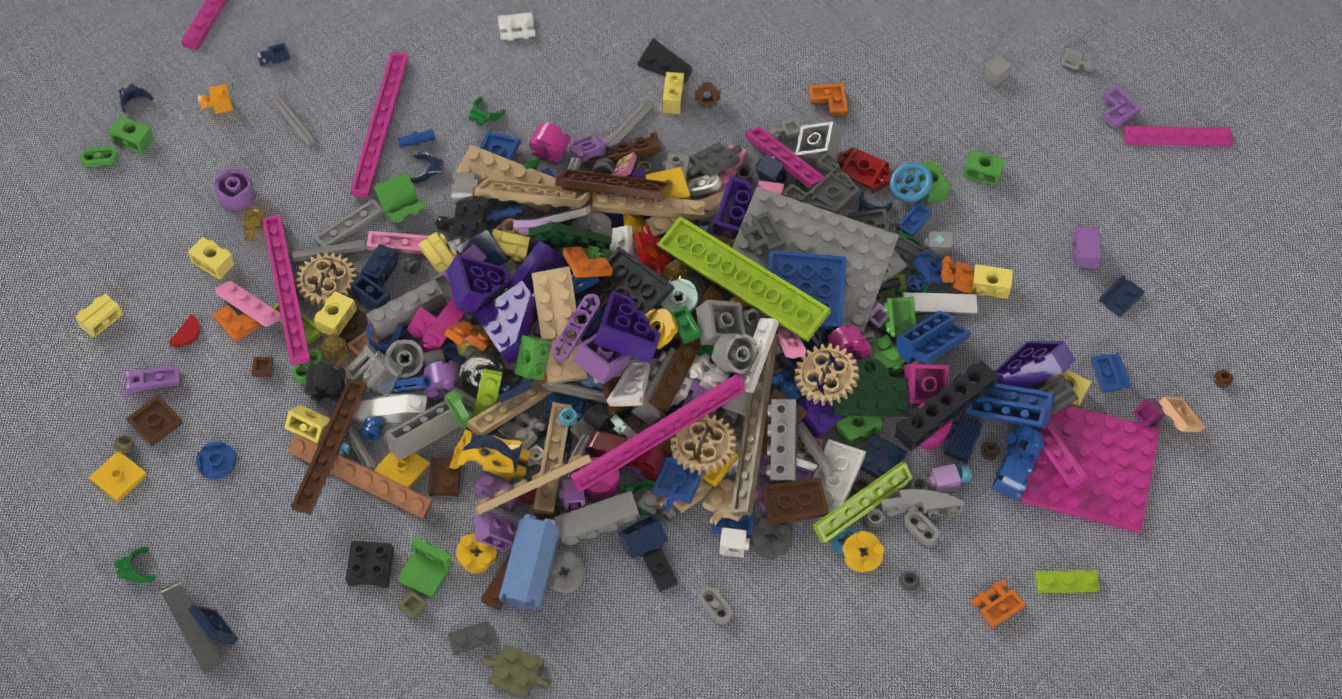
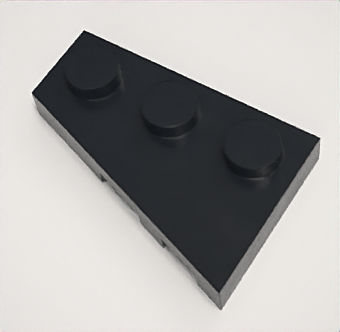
(662, 60)

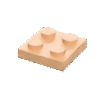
(1182, 414)

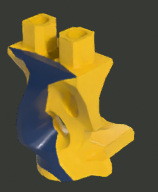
(502, 451)

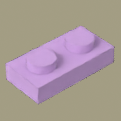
(522, 226)

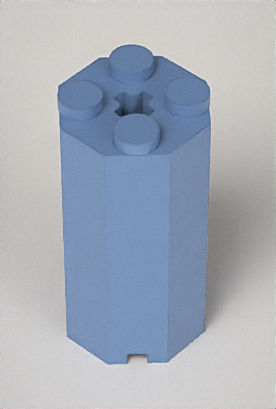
(530, 563)

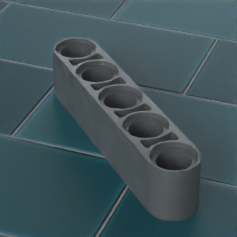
(195, 636)

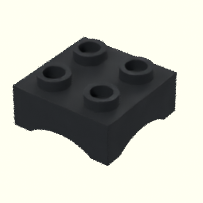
(369, 563)

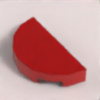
(187, 333)

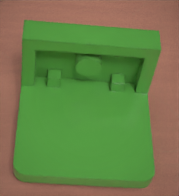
(398, 198)
(901, 315)
(425, 568)

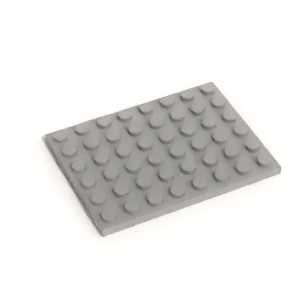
(827, 233)

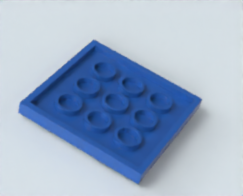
(816, 276)

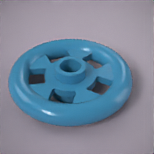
(902, 171)

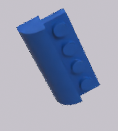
(931, 338)
(1014, 406)

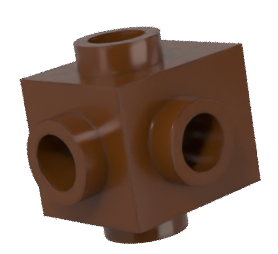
(707, 102)

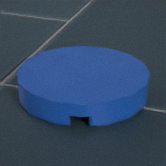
(216, 460)

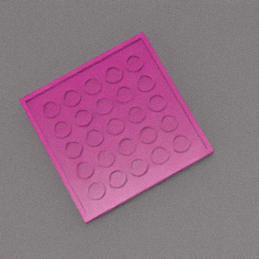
(1118, 467)

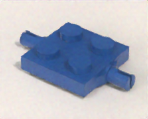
(676, 483)

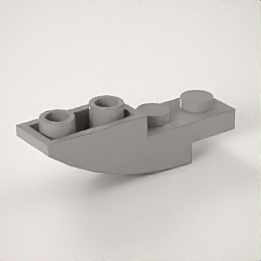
(929, 502)

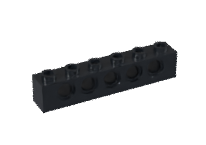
(914, 437)

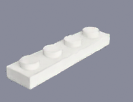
(763, 336)

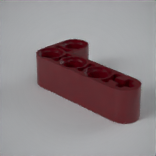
(649, 462)

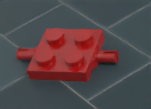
(649, 252)

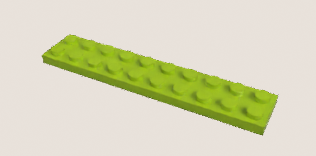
(744, 278)

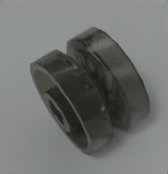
(471, 370)

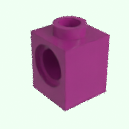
(1149, 412)

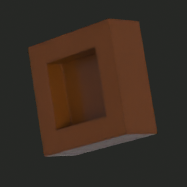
(262, 366)

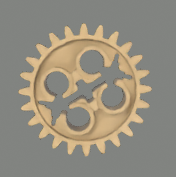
(325, 278)
(843, 379)
(720, 449)

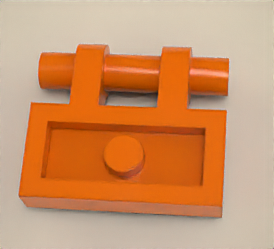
(958, 274)
(1001, 608)

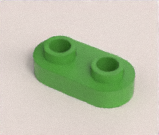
(100, 156)
(301, 368)
(455, 404)

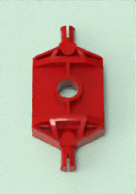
(874, 177)

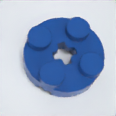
(929, 267)
(1025, 434)

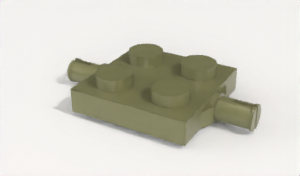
(516, 671)

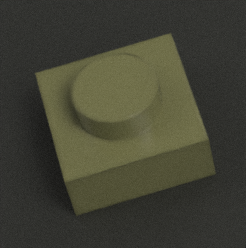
(412, 605)

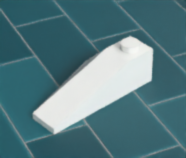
(395, 407)

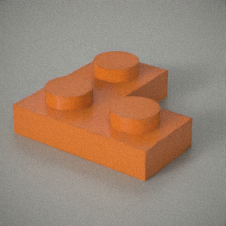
(833, 95)
(586, 267)
(235, 325)
(464, 332)

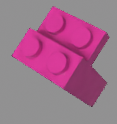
(432, 329)

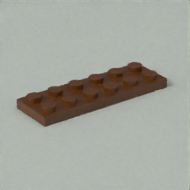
(615, 184)

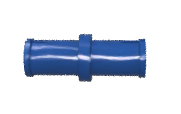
(416, 138)

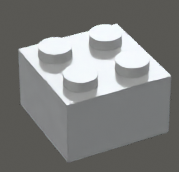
(816, 140)
(719, 318)

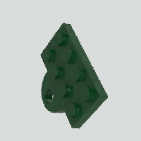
(564, 236)
(875, 393)

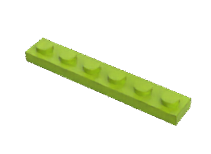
(862, 502)

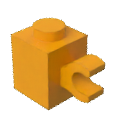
(218, 98)

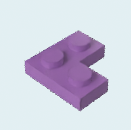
(1122, 107)

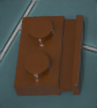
(443, 480)

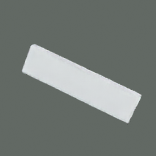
(944, 302)

